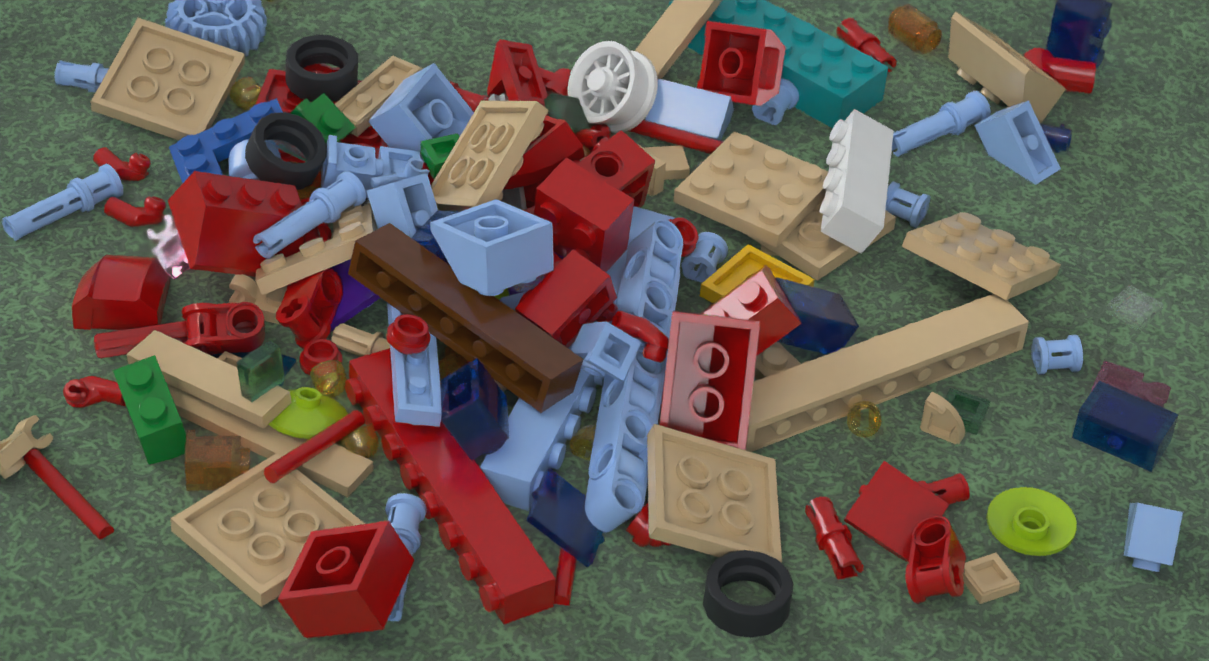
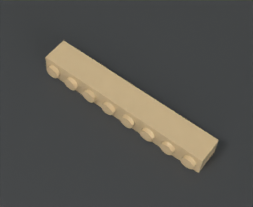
(883, 368)

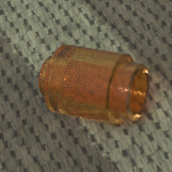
(914, 29)

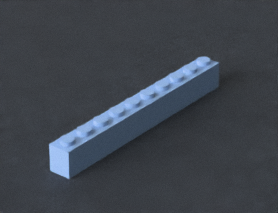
(540, 438)

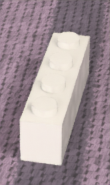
(857, 181)

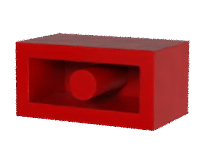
(568, 298)

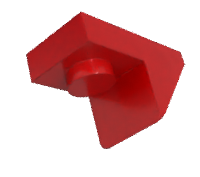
(516, 73)

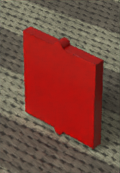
(892, 508)

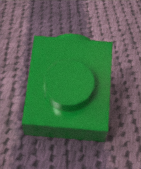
(325, 117)

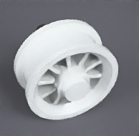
(614, 85)

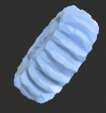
(223, 22)

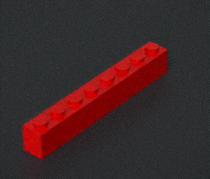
(458, 497)

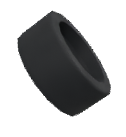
(323, 50)
(295, 131)
(747, 619)

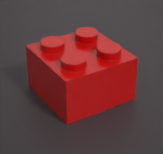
(585, 214)
(346, 580)

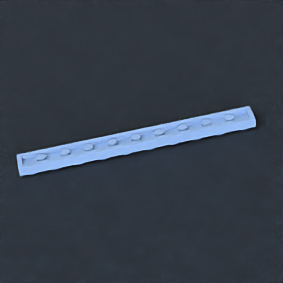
(417, 374)

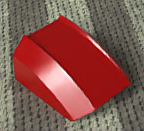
(741, 62)
(546, 153)
(121, 294)

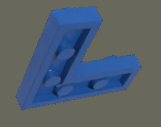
(209, 147)

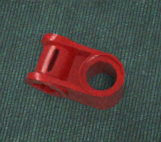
(311, 306)
(220, 325)
(935, 560)

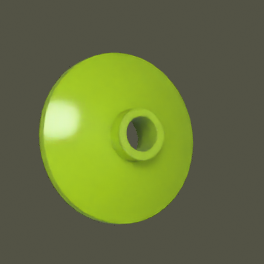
(308, 413)
(1031, 521)

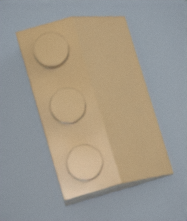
(1000, 68)

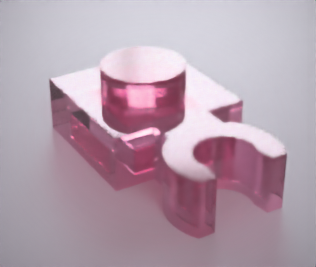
(169, 249)
(1131, 382)

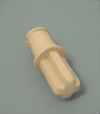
(358, 341)

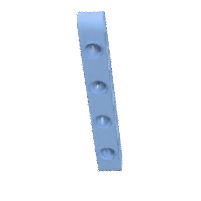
(633, 406)

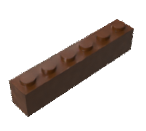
(469, 323)

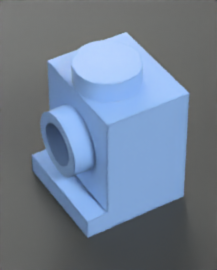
(352, 158)
(605, 350)

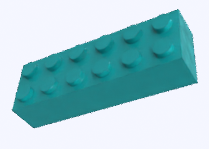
(824, 69)

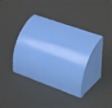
(691, 109)

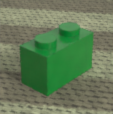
(151, 410)

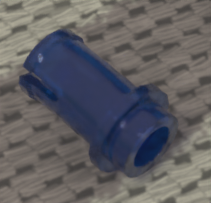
(1058, 137)

